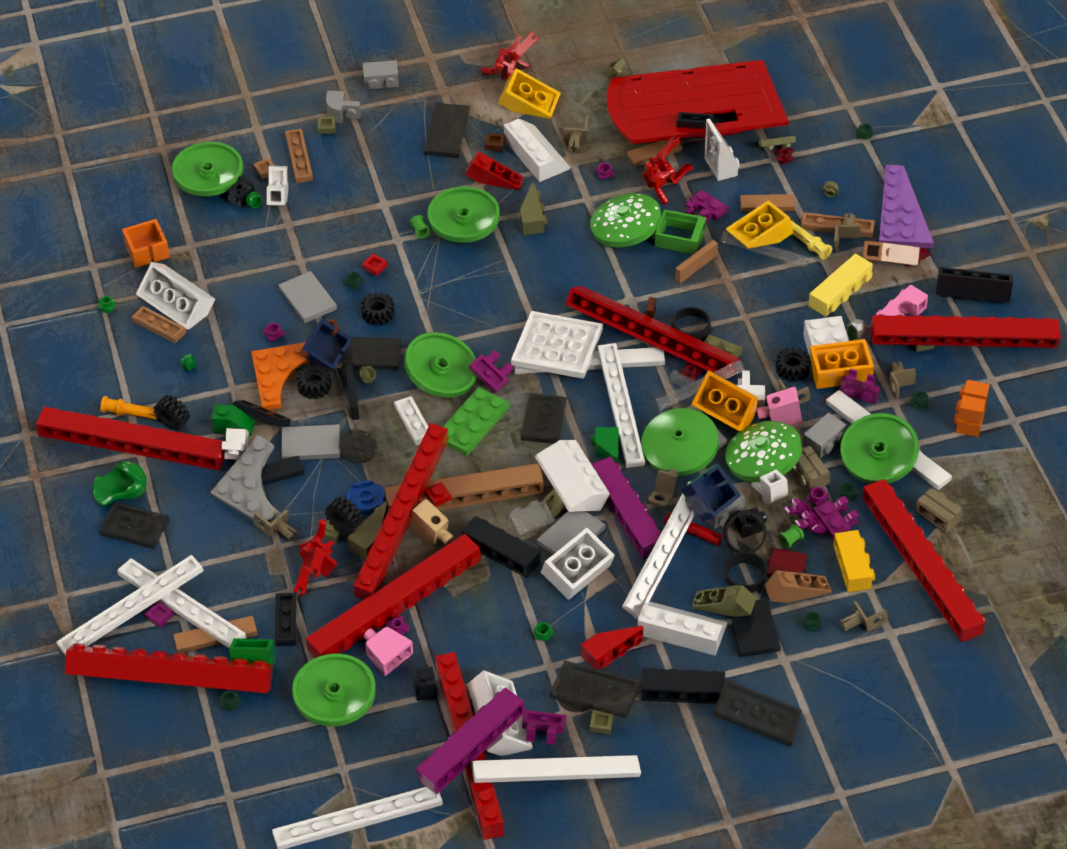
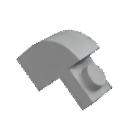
(340, 108)

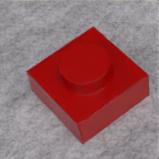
(374, 265)
(438, 494)

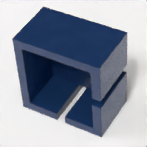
(323, 347)
(705, 494)

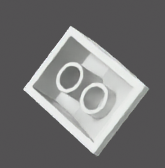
(719, 154)

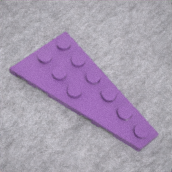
(901, 214)

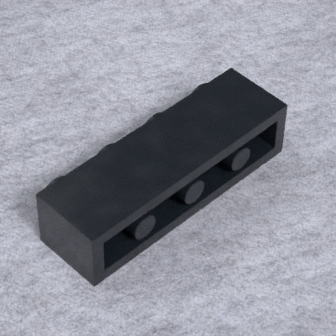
(974, 284)
(503, 547)
(681, 685)

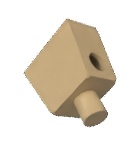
(430, 524)

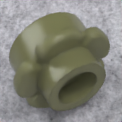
(830, 189)
(367, 374)

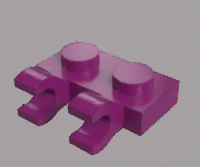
(708, 206)
(490, 374)
(860, 390)
(808, 516)
(832, 519)
(543, 721)

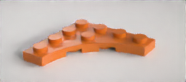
(272, 370)

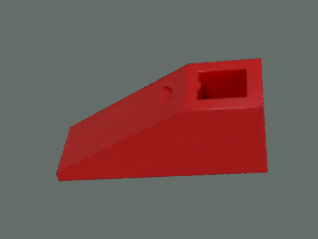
(490, 172)
(607, 646)

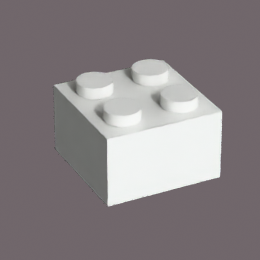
(824, 331)

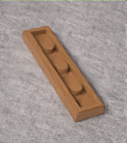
(299, 155)
(827, 223)
(198, 639)

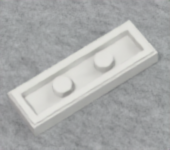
(411, 418)

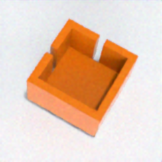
(146, 243)
(971, 408)

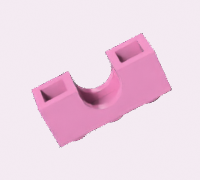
(909, 301)

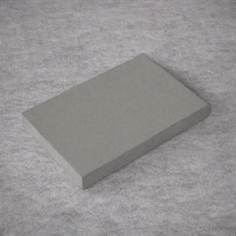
(307, 297)
(311, 442)
(567, 528)

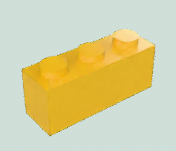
(853, 561)

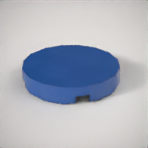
(366, 496)

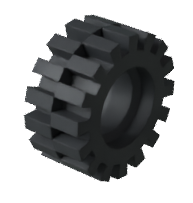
(379, 316)
(791, 372)
(316, 389)
(171, 412)
(343, 515)

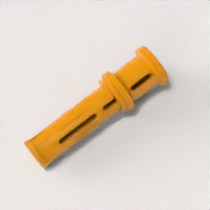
(121, 407)

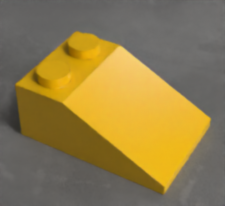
(528, 95)
(762, 226)

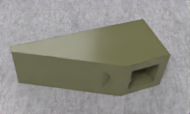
(531, 213)
(363, 537)
(728, 601)

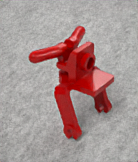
(510, 58)
(660, 171)
(315, 558)

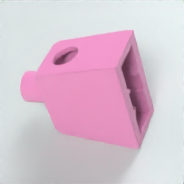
(782, 407)
(387, 649)

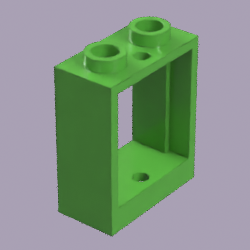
(682, 221)

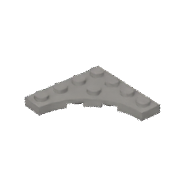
(242, 484)

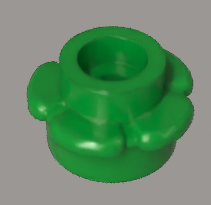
(253, 200)
(106, 304)
(188, 362)
(545, 628)

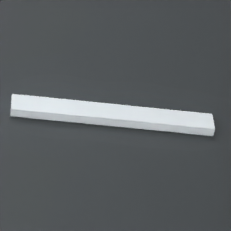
(628, 357)
(621, 405)
(924, 466)
(659, 557)
(132, 604)
(184, 605)
(555, 768)
(355, 817)

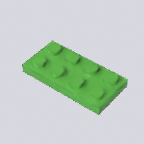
(474, 420)

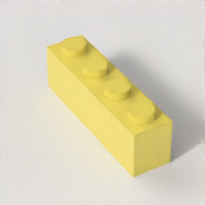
(840, 285)

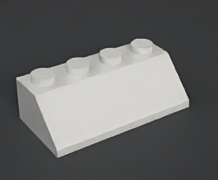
(534, 150)
(174, 295)
(573, 476)
(681, 627)
(481, 692)

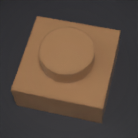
(262, 168)

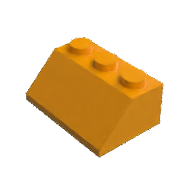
(835, 360)
(726, 401)

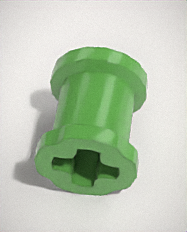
(421, 229)
(790, 536)

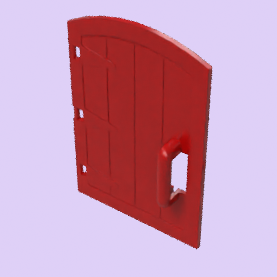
(650, 106)

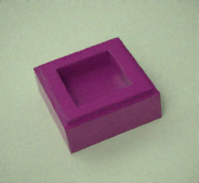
(159, 614)

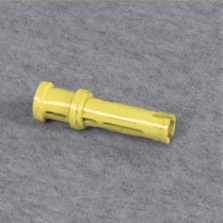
(813, 243)

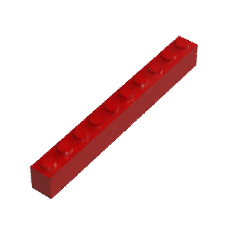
(648, 329)
(965, 331)
(131, 438)
(400, 512)
(924, 560)
(394, 598)
(168, 668)
(459, 711)

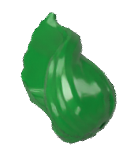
(122, 482)

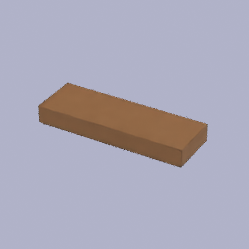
(642, 154)
(784, 202)
(696, 261)
(159, 324)

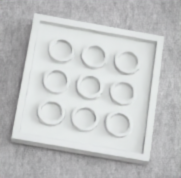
(557, 344)

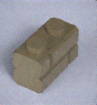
(811, 470)
(939, 510)

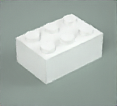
(577, 563)

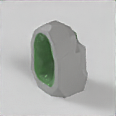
(858, 330)

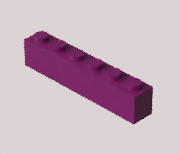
(627, 507)
(470, 740)

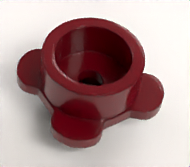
(784, 155)
(691, 371)

